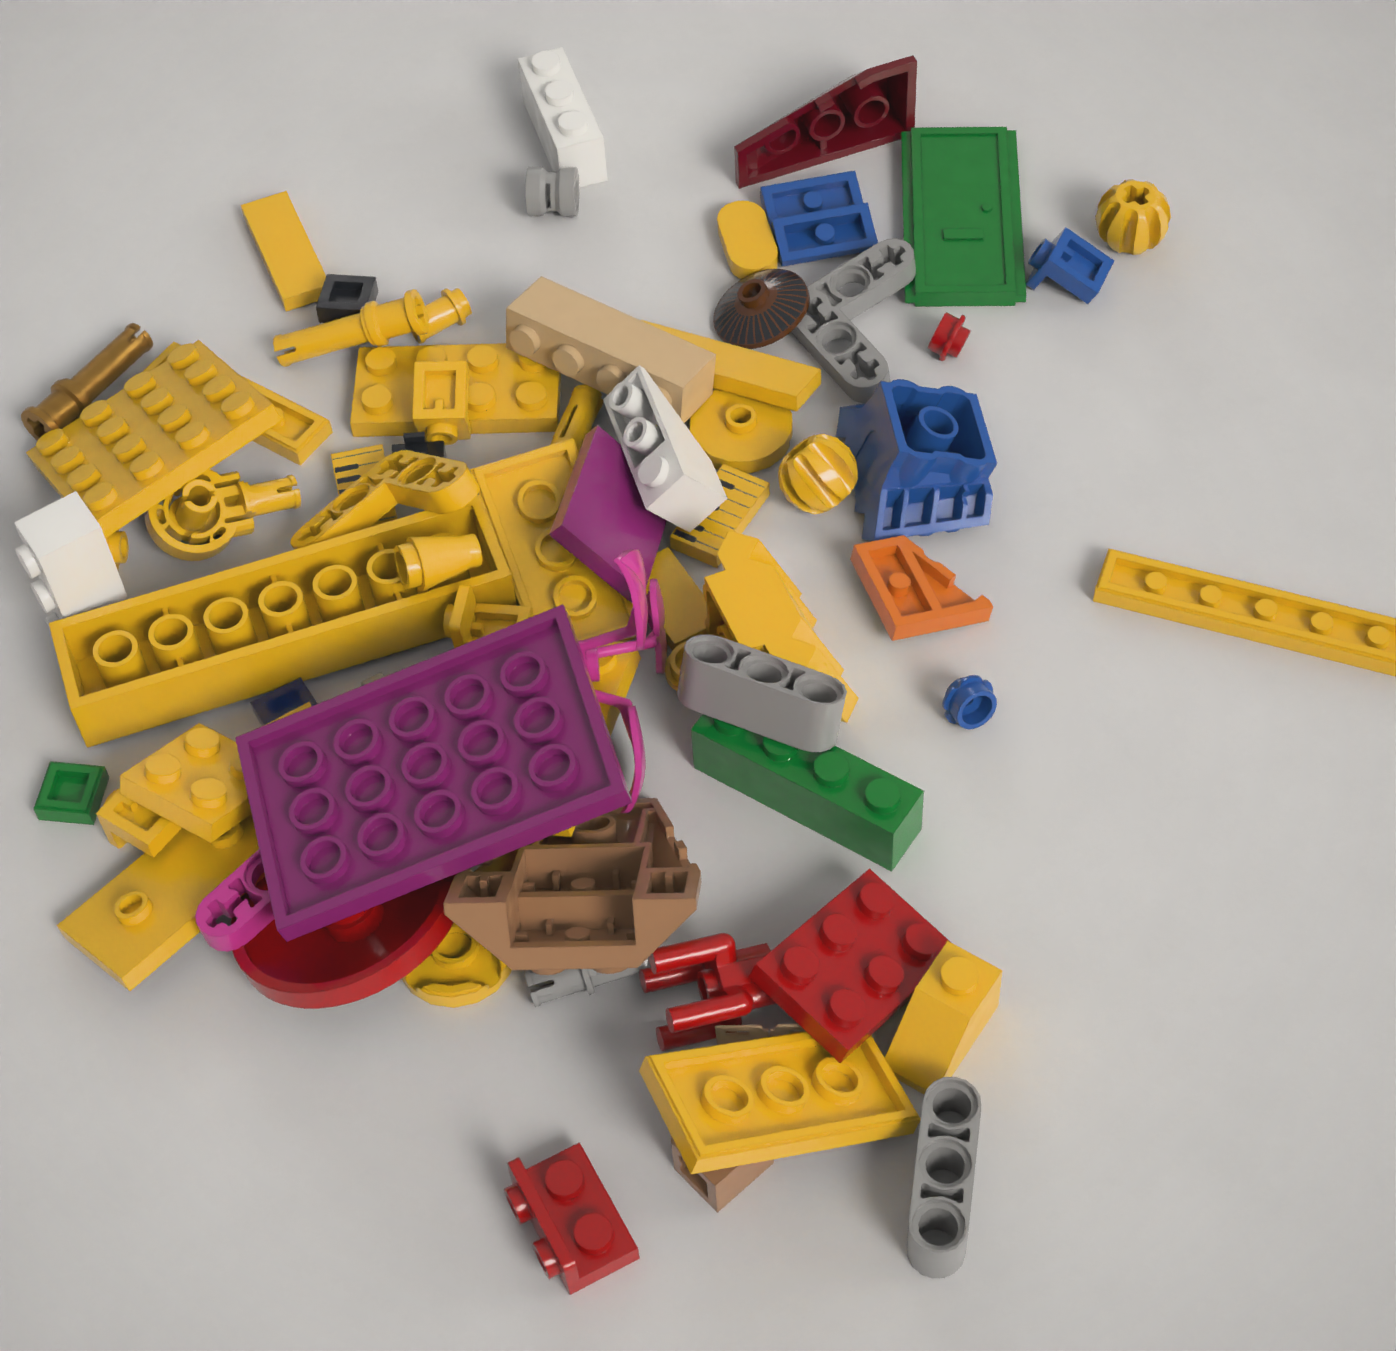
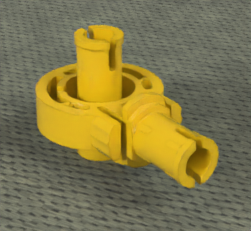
(215, 507)

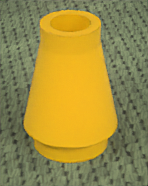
(434, 559)

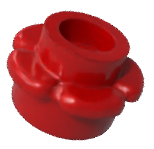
(949, 336)

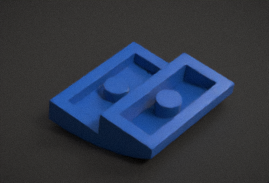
(818, 218)

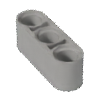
(761, 693)
(939, 1204)

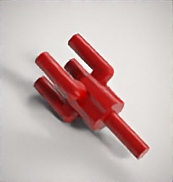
(721, 981)

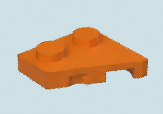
(913, 591)

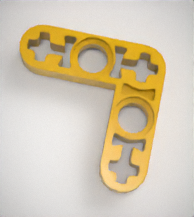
(399, 478)

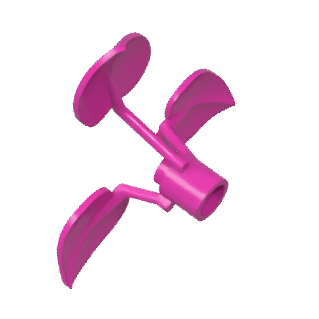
(645, 610)

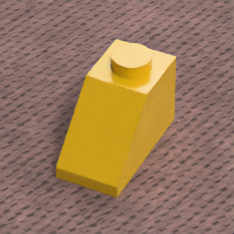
(944, 1017)

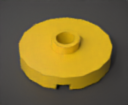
(742, 431)

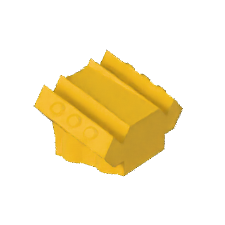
(763, 610)

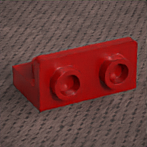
(573, 1217)

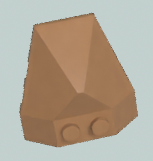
(581, 898)

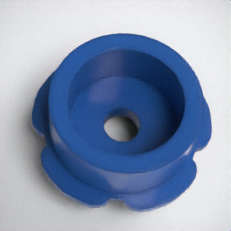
(969, 702)

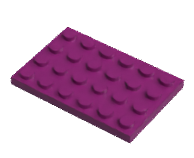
(428, 772)

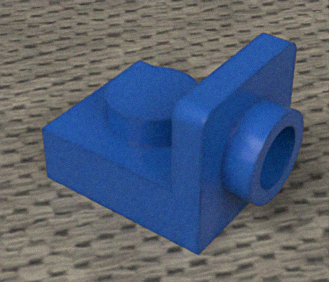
(1071, 264)

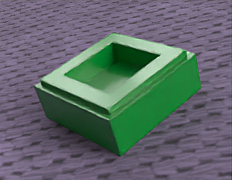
(71, 793)

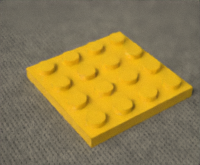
(153, 435)

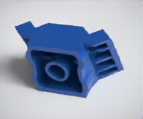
(919, 460)

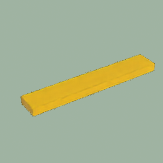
(1248, 611)

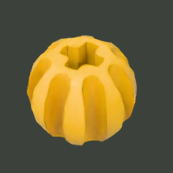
(1133, 216)
(818, 474)

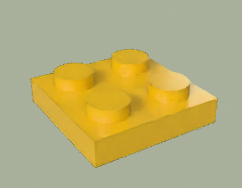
(192, 783)

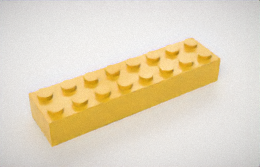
(263, 625)

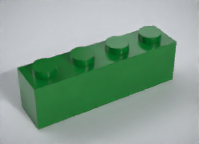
(820, 790)

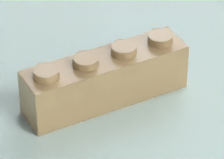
(605, 345)

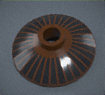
(761, 308)

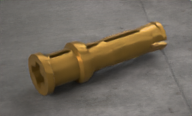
(73, 395)

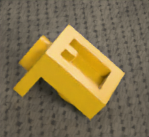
(441, 400)
(132, 823)

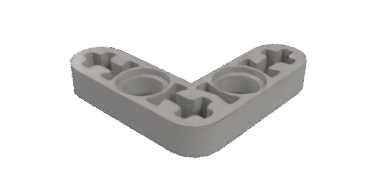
(837, 311)

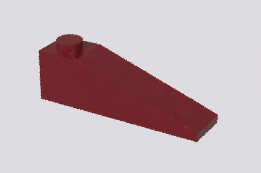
(841, 121)

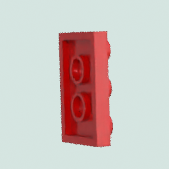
(850, 964)

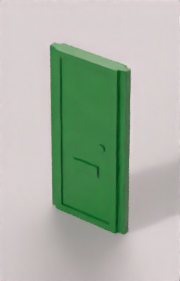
(963, 216)

